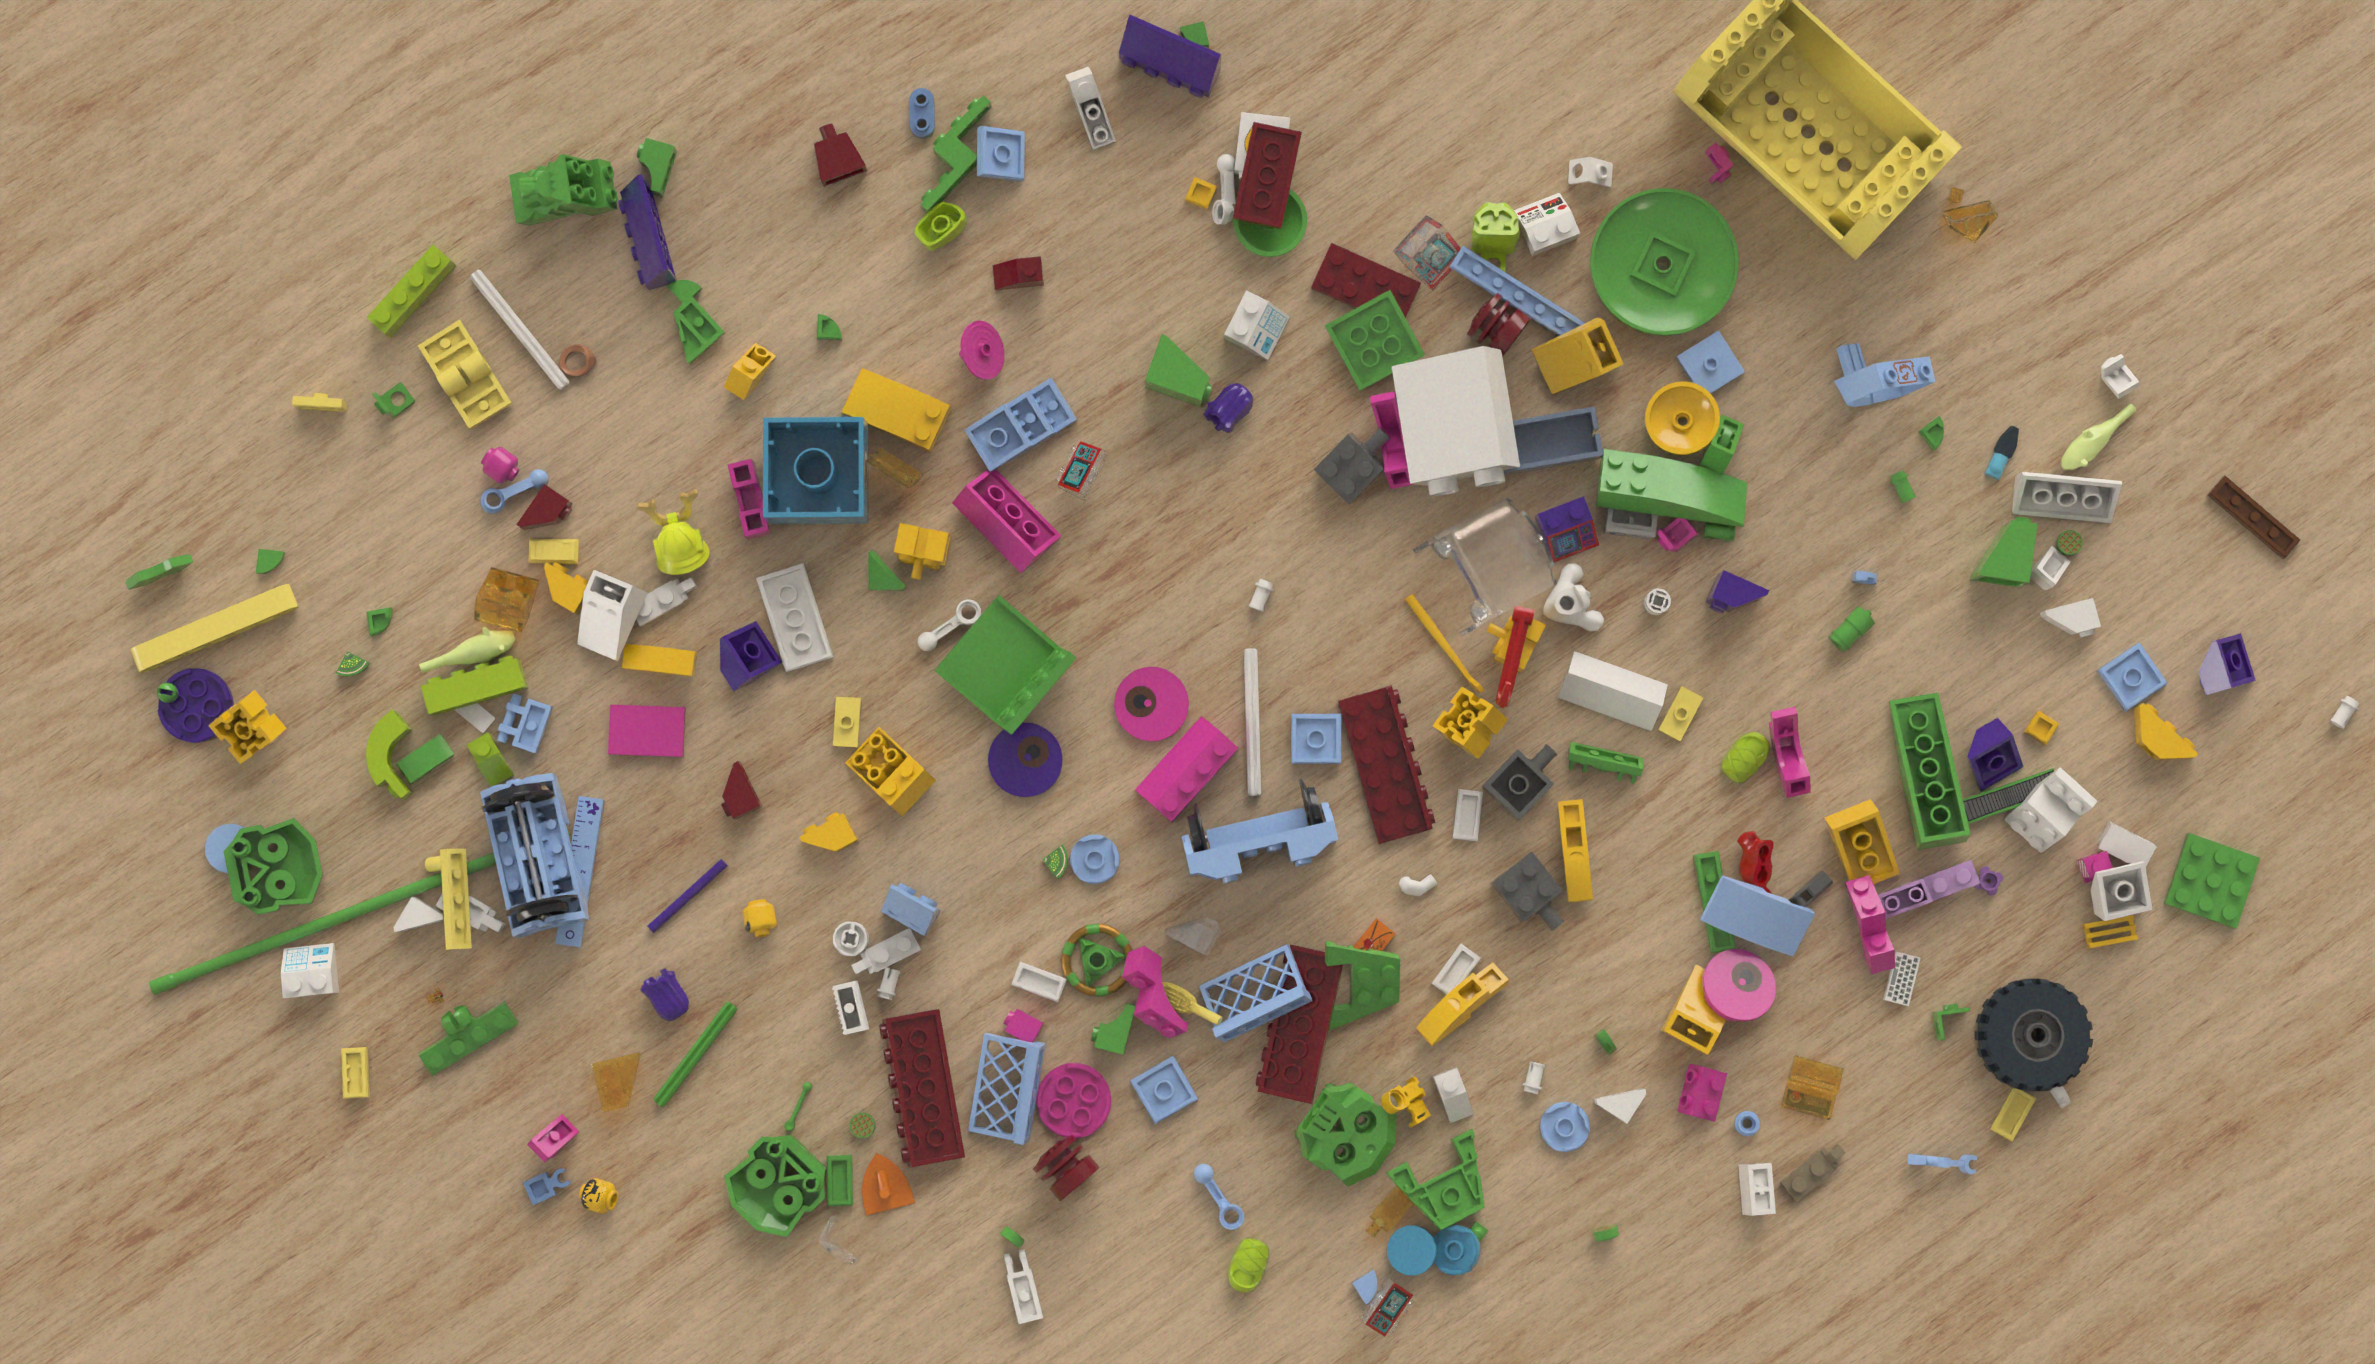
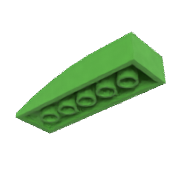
(1669, 488)
(1928, 772)

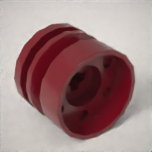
(1498, 325)
(1065, 1167)

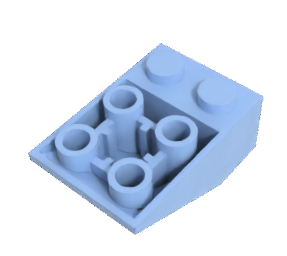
(910, 910)

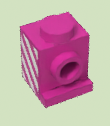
(2093, 863)

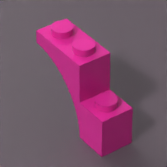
(1394, 456)
(1872, 925)
(1152, 1006)

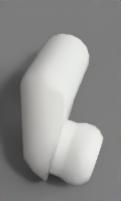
(1417, 888)

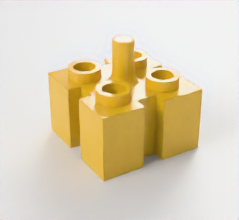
(922, 547)
(1500, 648)
(1470, 722)
(247, 726)

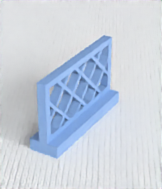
(1267, 1010)
(1027, 1093)

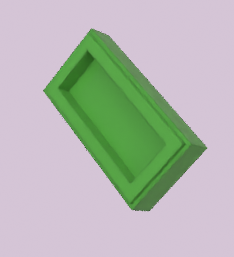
(840, 1180)

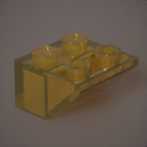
(505, 599)

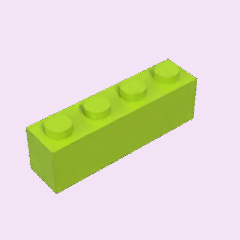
(411, 291)
(474, 686)

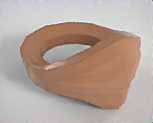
(590, 360)

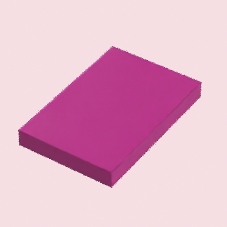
(646, 730)

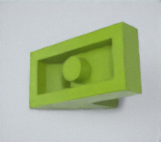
(490, 760)

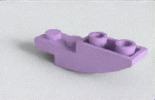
(1929, 888)

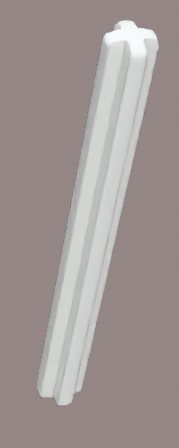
(519, 329)
(1252, 722)

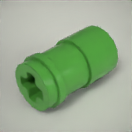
(1853, 627)

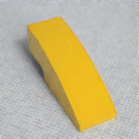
(659, 660)

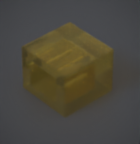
(1955, 195)

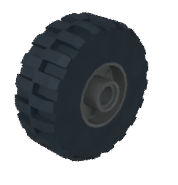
(2060, 1030)

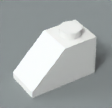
(2074, 617)
(1453, 1095)

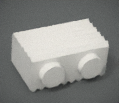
(850, 1007)

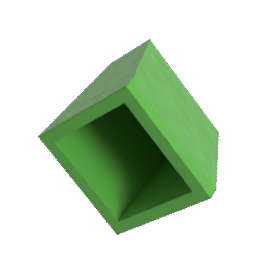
(1177, 375)
(2009, 555)

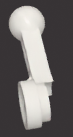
(1223, 209)
(928, 640)

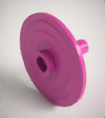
(982, 350)

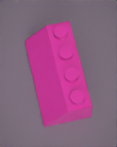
(1006, 519)
(1186, 769)

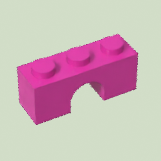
(750, 498)

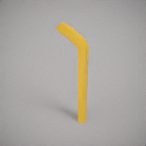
(1436, 634)

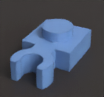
(543, 1186)

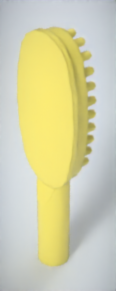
(1186, 1003)

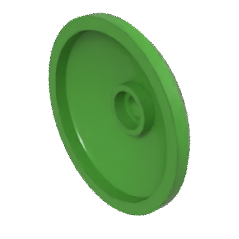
(1271, 241)

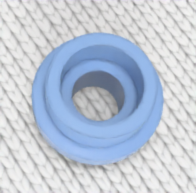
(1755, 1123)

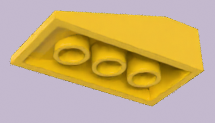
(897, 410)

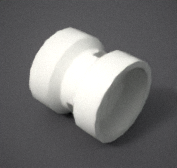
(1655, 605)

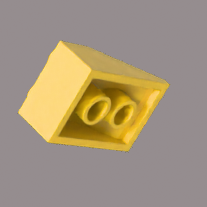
(1862, 842)

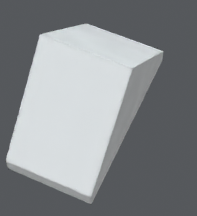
(2049, 568)
(417, 915)
(1622, 1104)

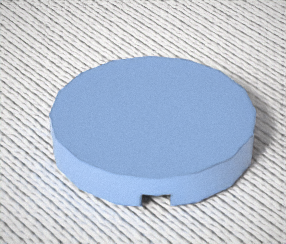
(218, 842)
(1094, 859)
(1564, 1126)

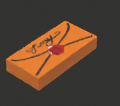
(1375, 937)

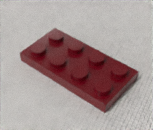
(1267, 175)
(1358, 280)

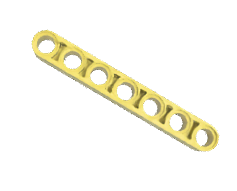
(214, 628)

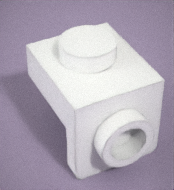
(2118, 376)

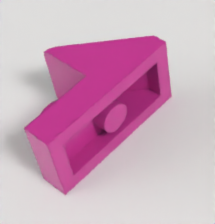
(553, 1138)

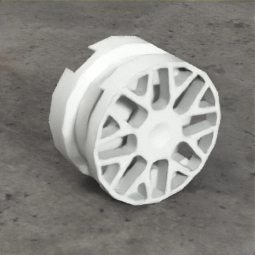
(850, 938)

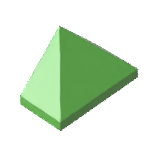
(881, 576)

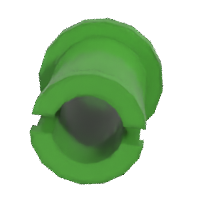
(1902, 486)
(1718, 531)

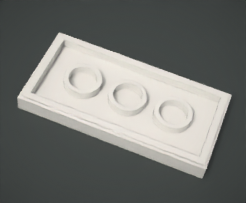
(794, 617)

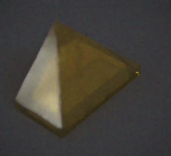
(1971, 219)

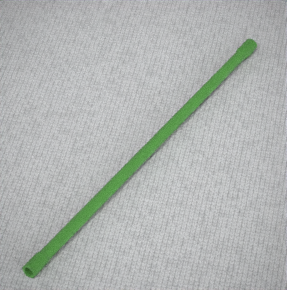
(172, 980)

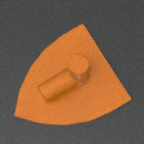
(885, 1186)

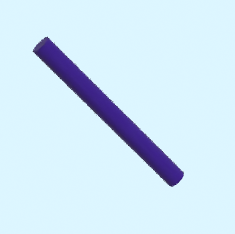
(687, 895)

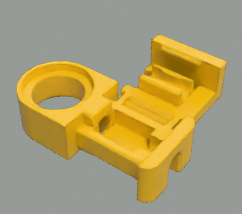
(1407, 1097)

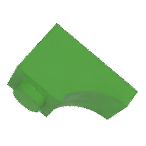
(659, 160)
(1723, 445)
(1114, 1035)

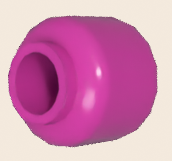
(500, 465)

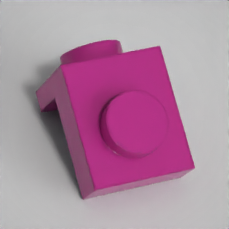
(1720, 158)
(1676, 534)

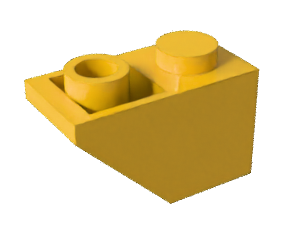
(749, 371)
(565, 589)
(832, 835)

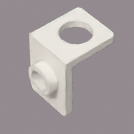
(1594, 171)

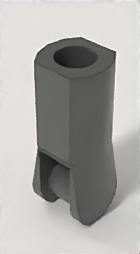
(1813, 888)

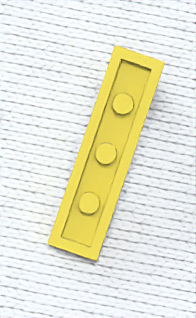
(455, 896)

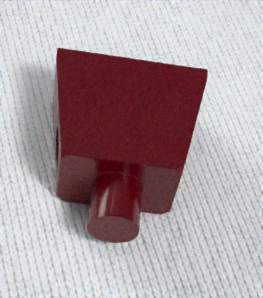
(837, 156)

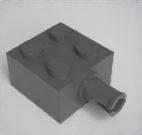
(1353, 465)
(1520, 781)
(1529, 890)

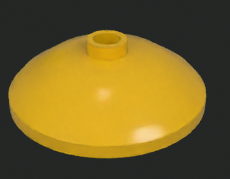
(1677, 402)

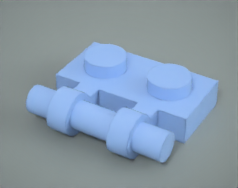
(531, 726)

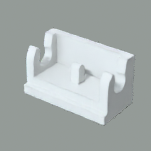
(2125, 844)
(1757, 1189)

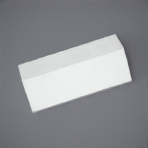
(2065, 497)
(1613, 691)

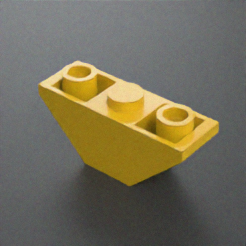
(2160, 737)

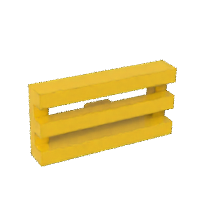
(2131, 928)

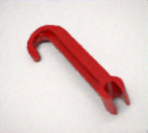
(1521, 619)

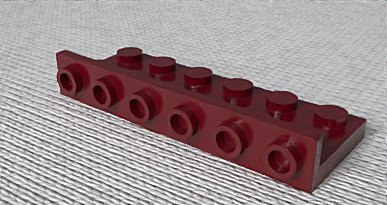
(1386, 764)
(1300, 1035)
(922, 1088)

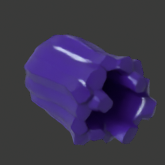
(1229, 407)
(666, 995)

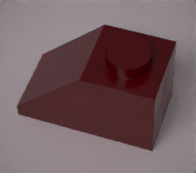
(1018, 273)
(545, 510)
(739, 794)

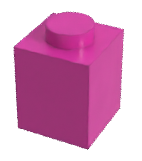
(1022, 1025)

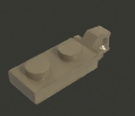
(1812, 1172)

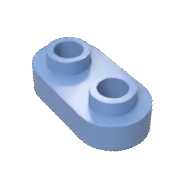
(922, 112)

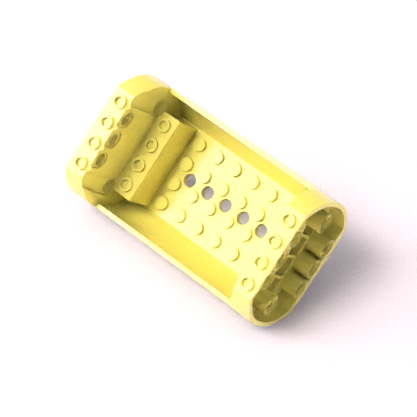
(1837, 94)

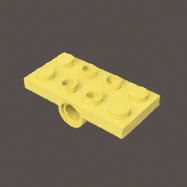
(465, 374)

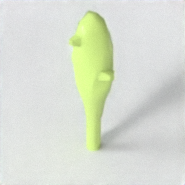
(2093, 441)
(474, 650)

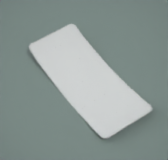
(476, 716)

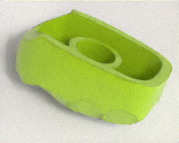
(940, 225)
(1745, 757)
(1248, 1265)

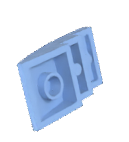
(1020, 424)
(1757, 915)

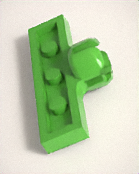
(466, 1035)

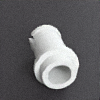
(1261, 594)
(2344, 712)
(888, 984)
(1534, 1078)

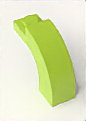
(379, 751)

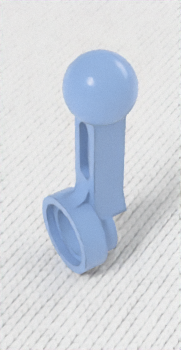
(536, 480)
(1204, 1174)

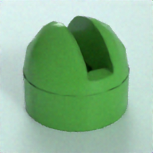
(164, 697)

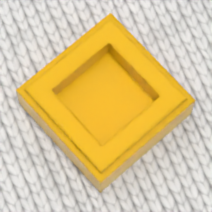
(1201, 193)
(2041, 727)

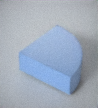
(1864, 577)
(1366, 1286)

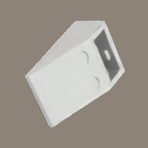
(608, 614)

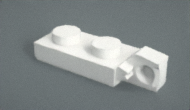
(664, 600)
(480, 915)
(888, 952)

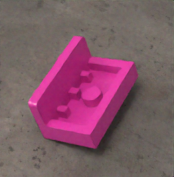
(1702, 1092)

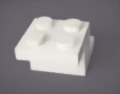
(2050, 810)

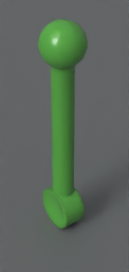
(789, 1125)

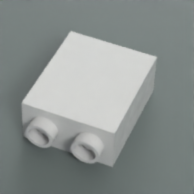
(1456, 419)

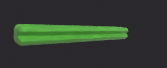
(695, 1054)

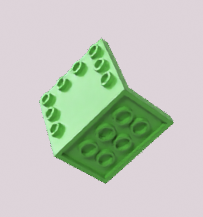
(1004, 665)

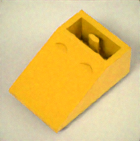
(1577, 356)
(890, 771)
(1692, 1018)

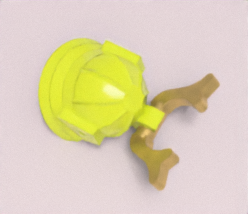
(678, 545)

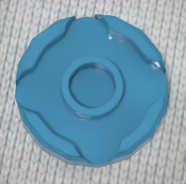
(1412, 1250)
(1457, 1250)

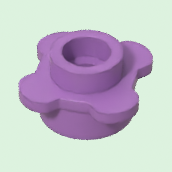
(1995, 878)

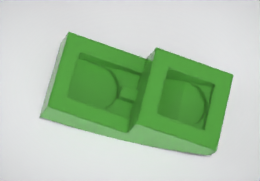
(425, 758)

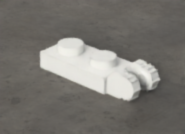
(1023, 1290)

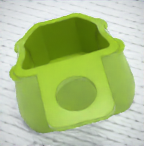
(1495, 232)

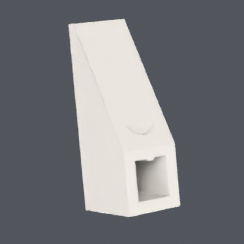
(1090, 107)

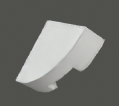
(2060, 1096)

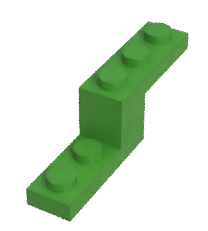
(955, 153)

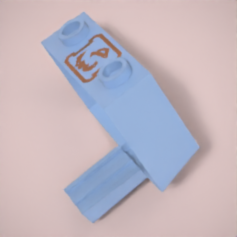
(1880, 380)

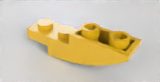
(1575, 850)
(1460, 1003)

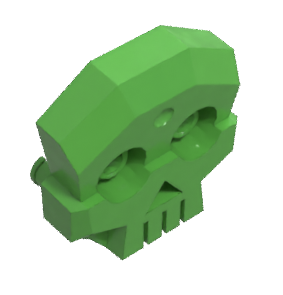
(294, 862)
(1363, 1143)
(762, 1199)

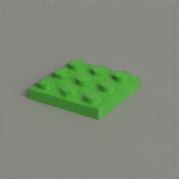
(1374, 339)
(2212, 880)

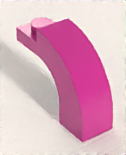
(1788, 752)

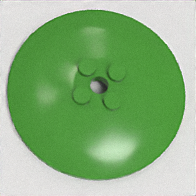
(1670, 227)

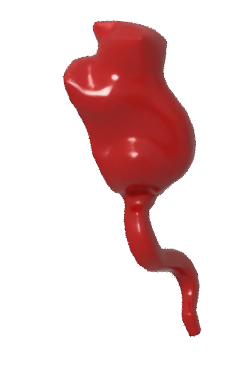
(1755, 862)

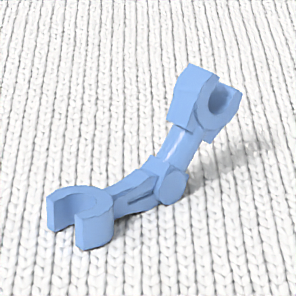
(1944, 1162)

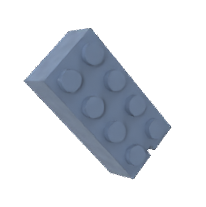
(1557, 440)

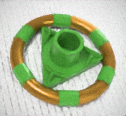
(1095, 959)

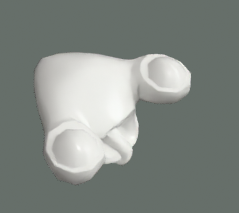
(1569, 602)

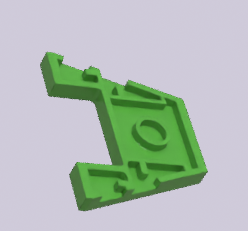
(1372, 981)
(1450, 1194)

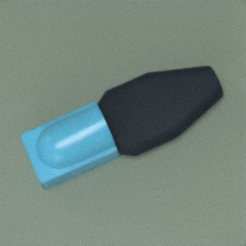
(2003, 452)

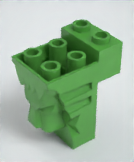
(563, 190)

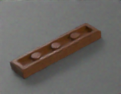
(2253, 517)

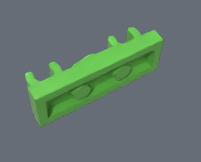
(1605, 760)

